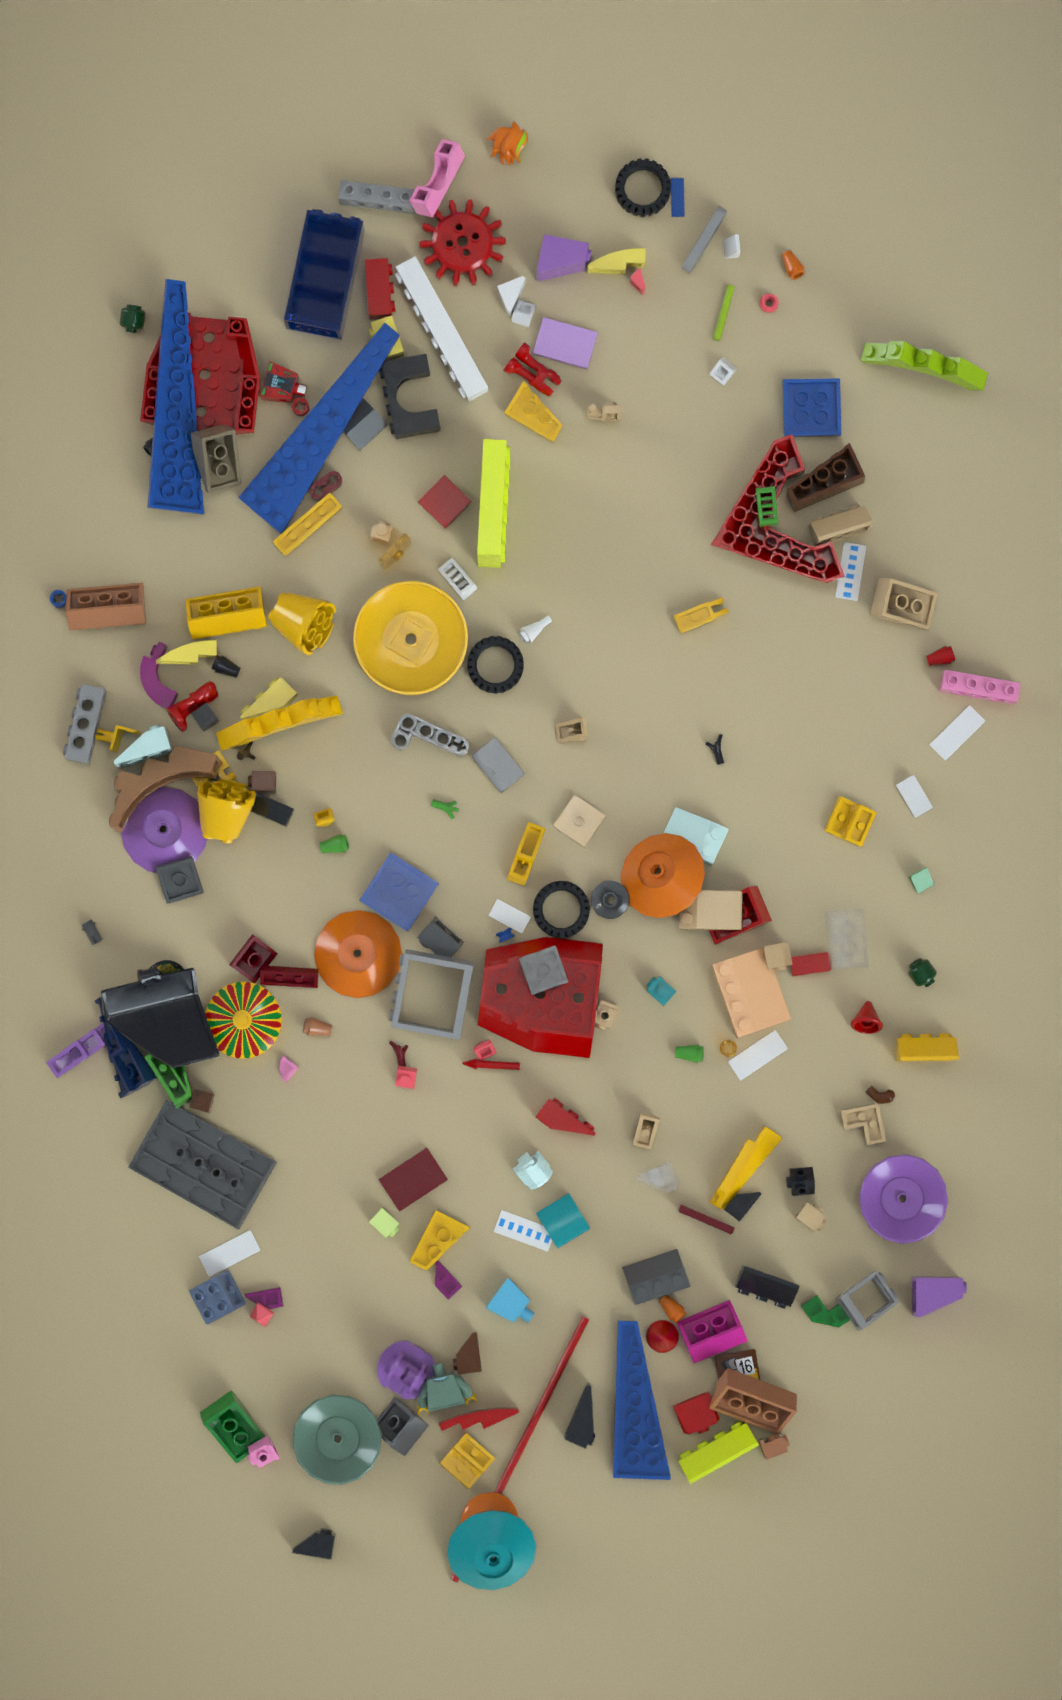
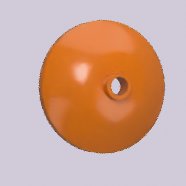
(486, 1502)

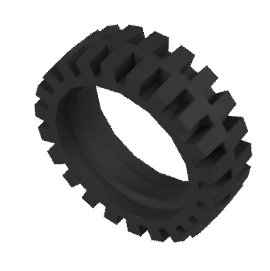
(647, 165)
(492, 641)
(561, 886)

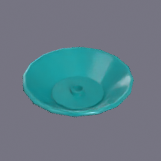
(488, 1536)

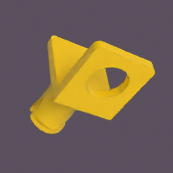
(114, 737)

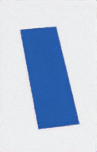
(677, 197)

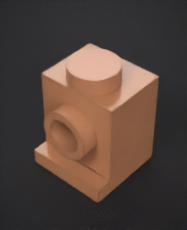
(774, 1445)

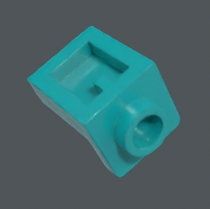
(660, 990)

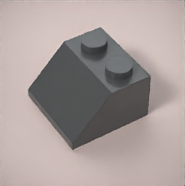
(400, 1426)

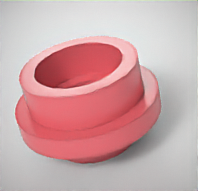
(769, 297)

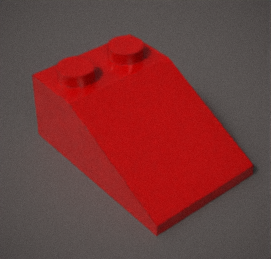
(753, 915)

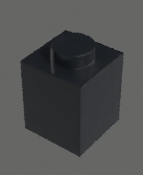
(205, 717)

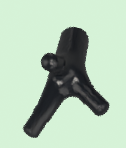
(717, 750)

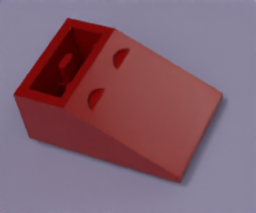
(557, 1118)

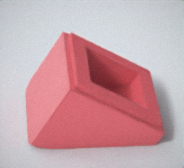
(637, 281)

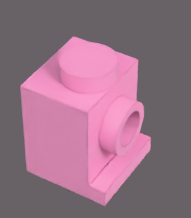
(262, 1452)

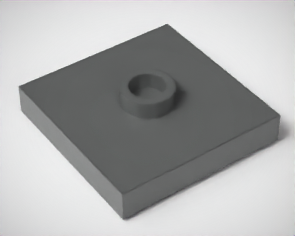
(179, 879)

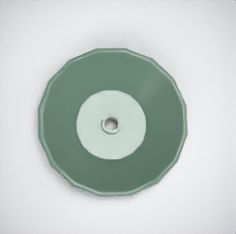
(332, 1460)

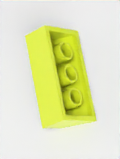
(717, 1452)

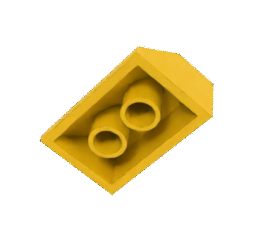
(927, 1048)

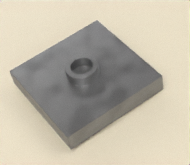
(543, 970)

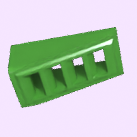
(768, 521)

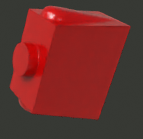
(695, 1414)

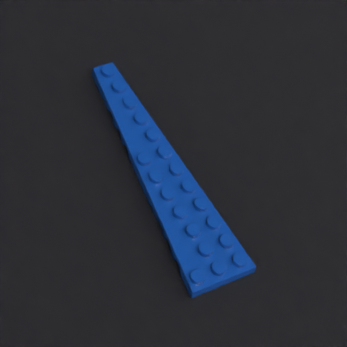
(173, 467)

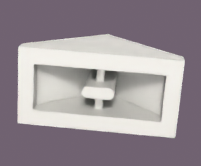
(510, 293)

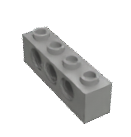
(376, 196)
(84, 753)

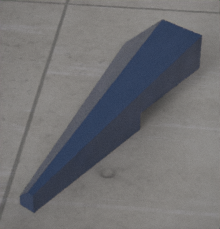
(130, 1065)

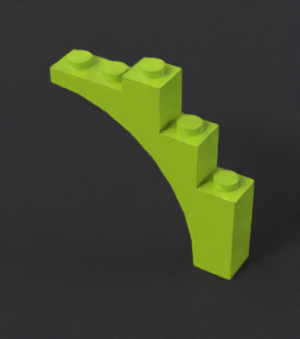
(927, 361)

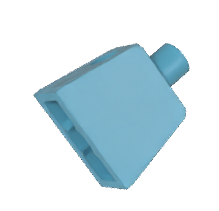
(510, 1302)

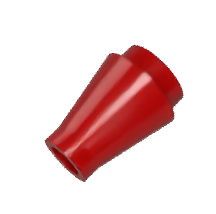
(942, 656)

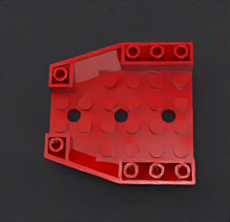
(234, 378)
(548, 1023)

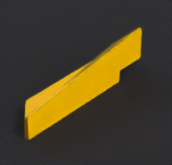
(744, 1165)

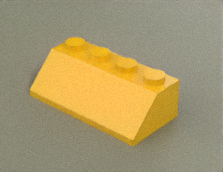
(226, 613)

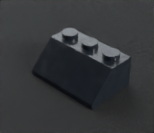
(766, 1287)

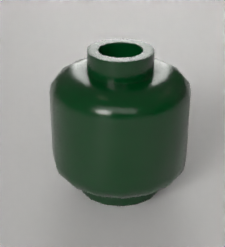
(132, 318)
(922, 972)

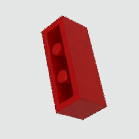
(379, 288)

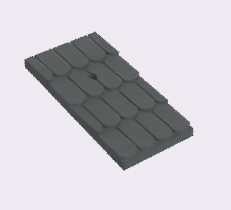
(188, 1156)

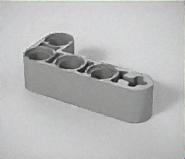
(432, 739)

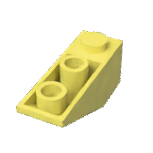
(277, 696)

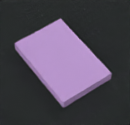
(565, 343)

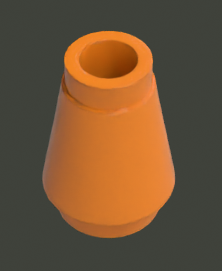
(793, 266)
(672, 1309)

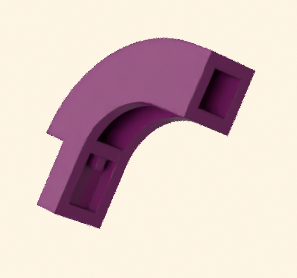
(149, 677)

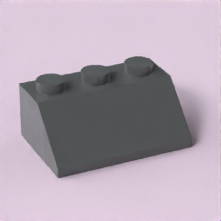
(656, 1276)

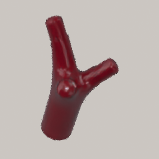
(400, 1053)

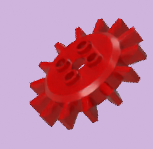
(452, 257)

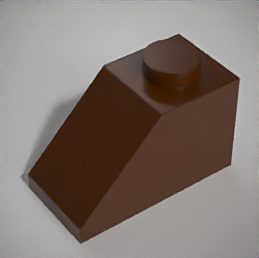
(468, 1356)

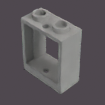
(851, 1310)

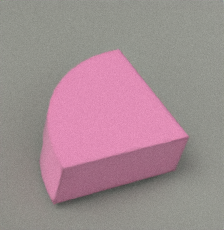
(287, 1068)

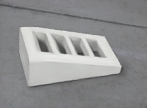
(469, 585)

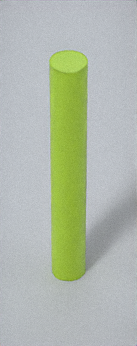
(723, 312)

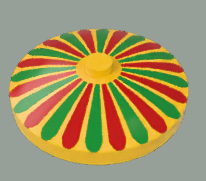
(244, 1019)

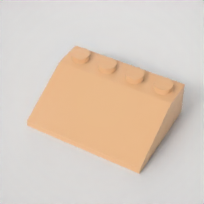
(750, 993)

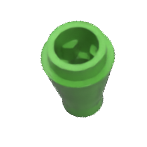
(336, 844)
(691, 1053)

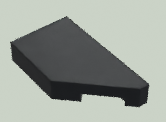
(741, 1204)

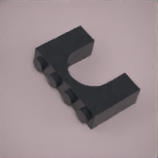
(395, 374)

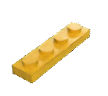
(307, 524)

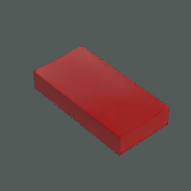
(810, 964)

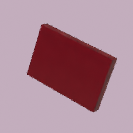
(413, 1179)

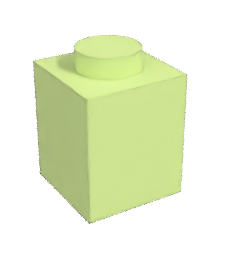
(385, 1223)

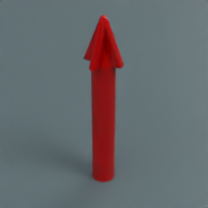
(492, 1064)

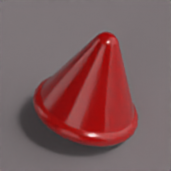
(867, 1020)
(662, 1336)

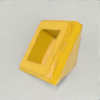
(324, 817)

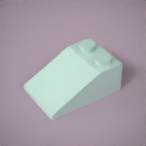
(149, 745)
(703, 833)

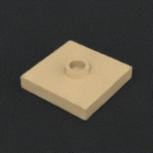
(579, 820)

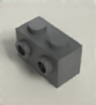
(440, 939)

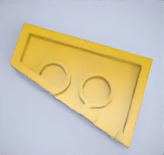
(533, 414)
(437, 1239)

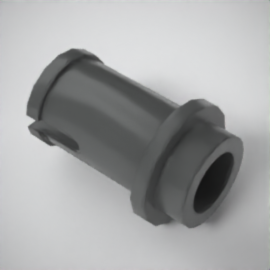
(92, 932)

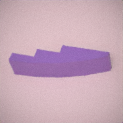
(78, 1051)

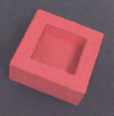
(406, 1077)

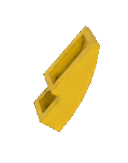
(526, 854)

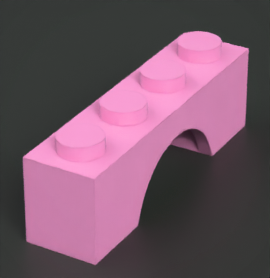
(447, 162)

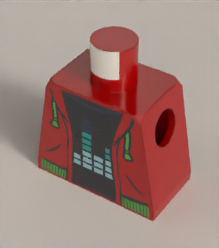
(281, 384)

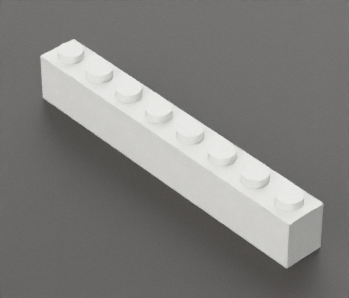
(441, 329)

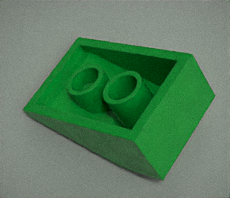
(231, 1425)

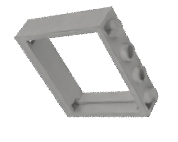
(440, 960)

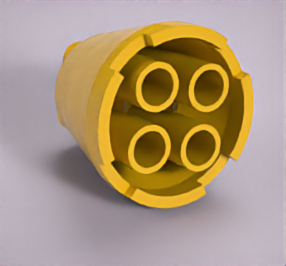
(303, 620)
(224, 808)

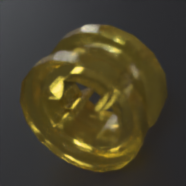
(722, 1047)

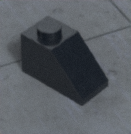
(318, 1544)

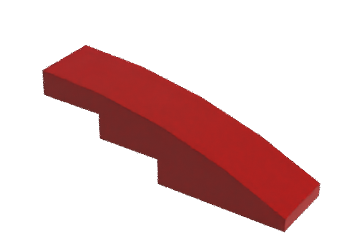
(486, 1416)

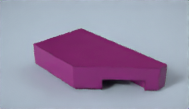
(445, 1281)
(269, 1298)

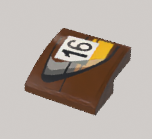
(741, 1361)

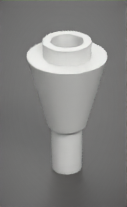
(530, 632)

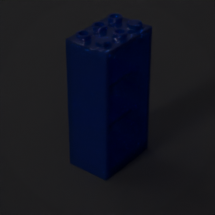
(324, 274)

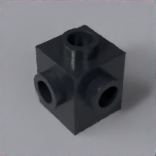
(801, 1181)

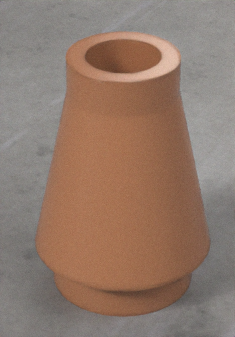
(315, 1027)

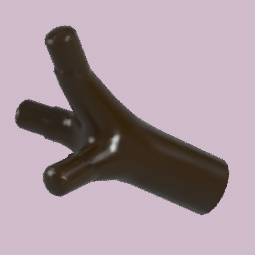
(245, 753)

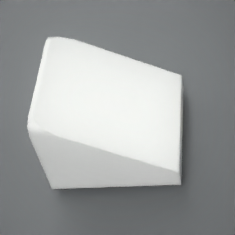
(732, 247)
(523, 313)
(723, 371)

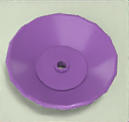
(183, 835)
(924, 1201)

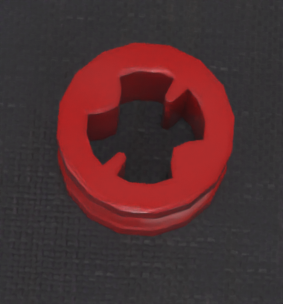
(297, 411)

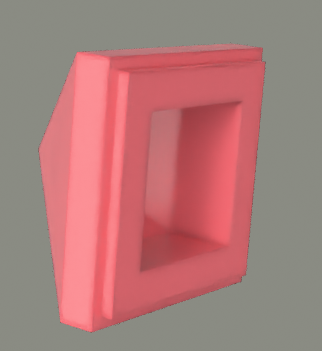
(484, 1049)
(261, 1314)

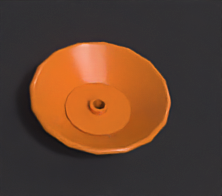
(676, 884)
(362, 974)

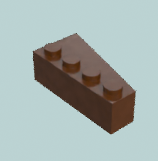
(828, 479)

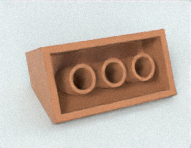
(105, 606)
(753, 1401)

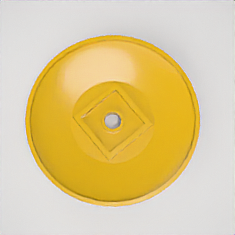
(407, 610)

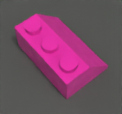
(712, 1331)

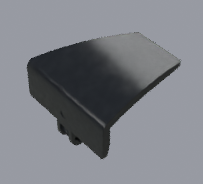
(162, 1016)

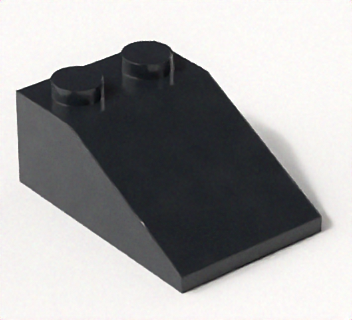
(581, 1425)

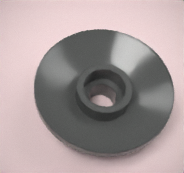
(601, 896)

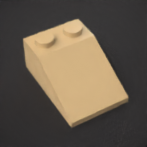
(903, 603)
(713, 911)

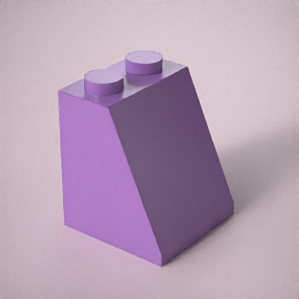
(562, 257)
(935, 1292)

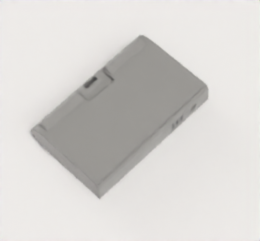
(498, 765)

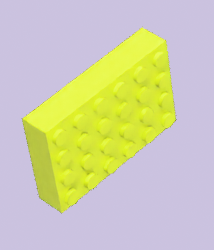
(493, 503)

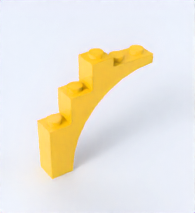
(278, 720)

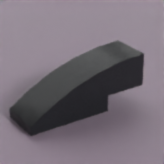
(272, 810)

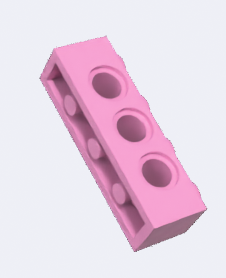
(979, 687)

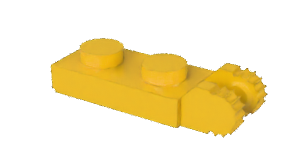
(698, 615)

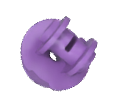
(404, 1368)

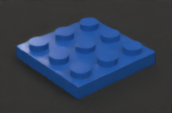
(812, 407)
(399, 892)

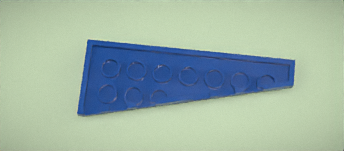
(637, 1431)

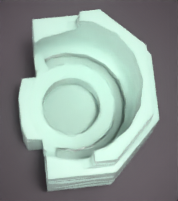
(533, 1170)

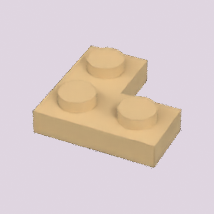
(869, 1118)

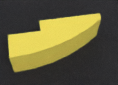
(618, 261)
(189, 653)

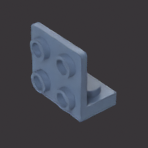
(217, 1297)

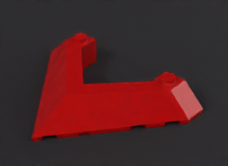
(744, 536)

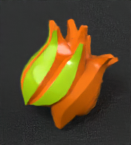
(508, 143)

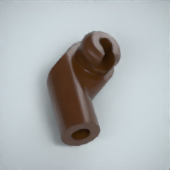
(880, 1097)

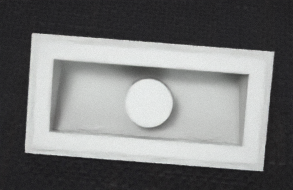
(914, 796)

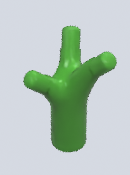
(447, 807)

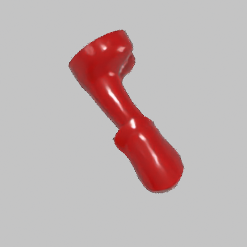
(524, 356)
(181, 710)

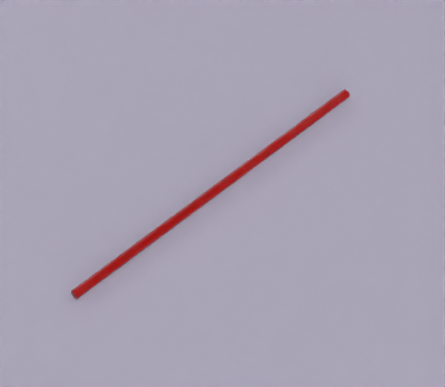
(538, 1412)

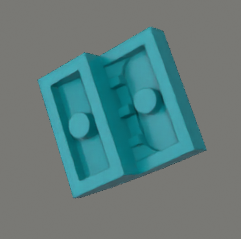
(563, 1220)

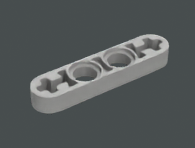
(704, 239)

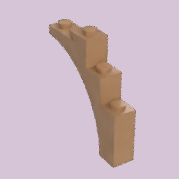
(154, 774)

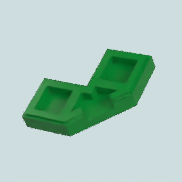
(819, 1314)

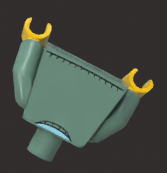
(443, 1390)

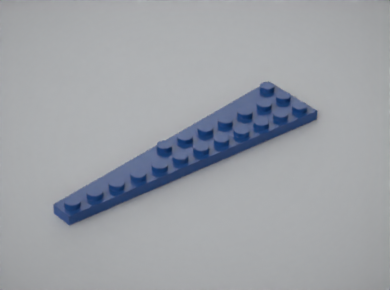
(292, 469)

